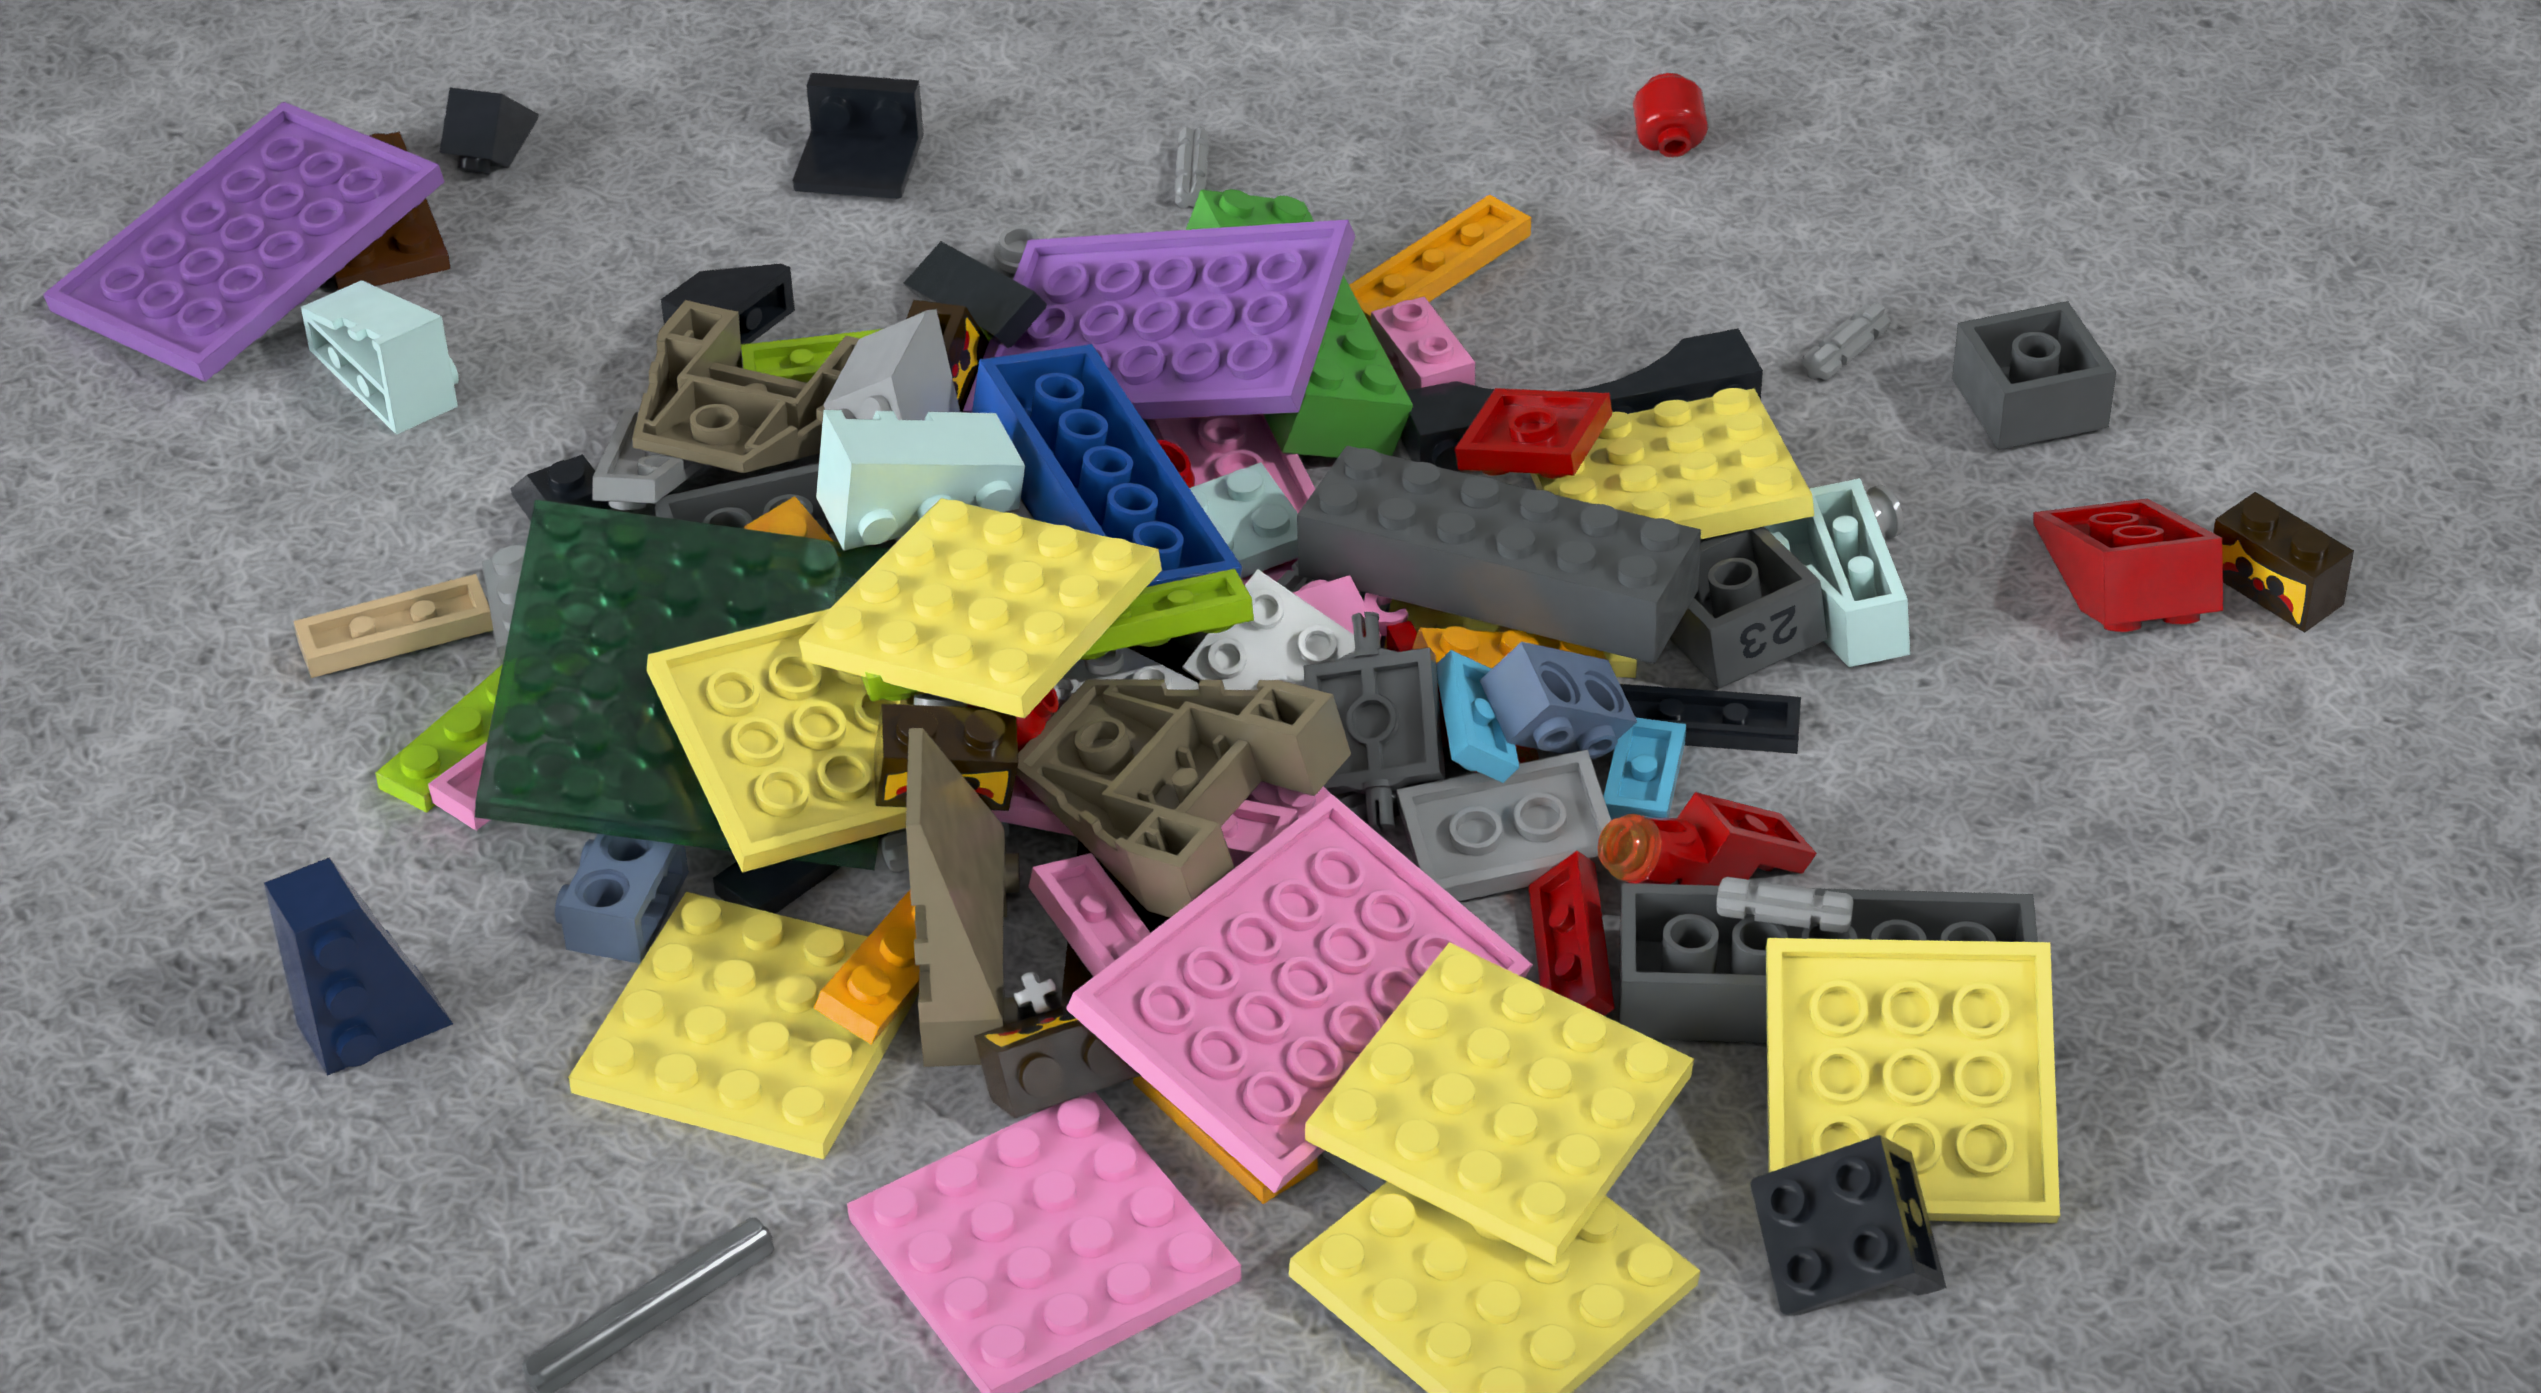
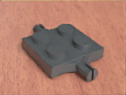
(1388, 718)

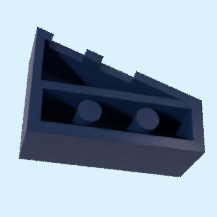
(345, 971)

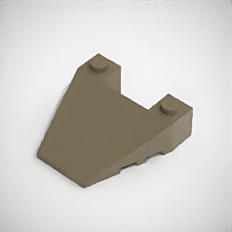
(717, 412)
(1160, 770)
(960, 901)

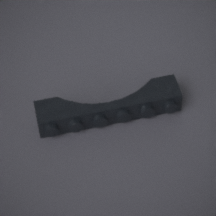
(1686, 373)

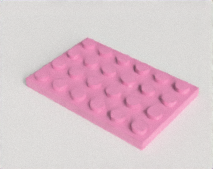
(1279, 982)

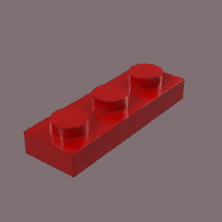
(1572, 934)

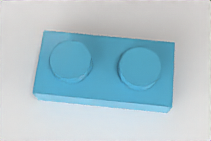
(1470, 722)
(1645, 769)

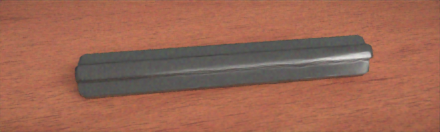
(648, 1306)

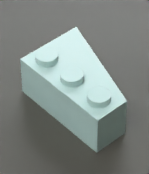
(384, 353)
(890, 472)
(1856, 572)

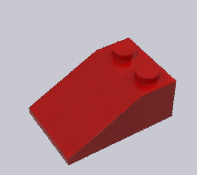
(2134, 562)

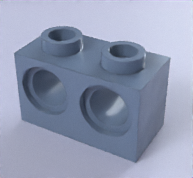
(1558, 700)
(620, 896)

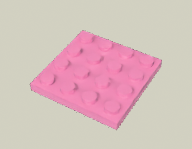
(1043, 1244)

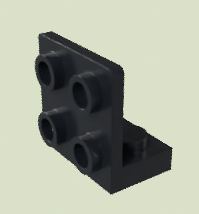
(860, 136)
(1846, 1226)

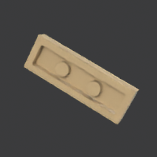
(393, 625)

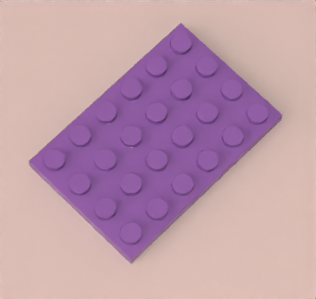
(243, 240)
(1192, 314)

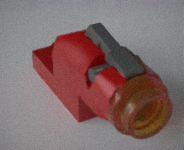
(1702, 845)

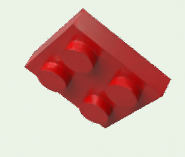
(1533, 432)

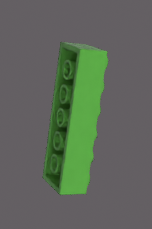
(1353, 386)

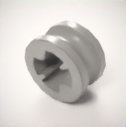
(1886, 510)

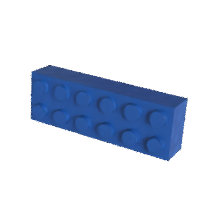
(1096, 459)

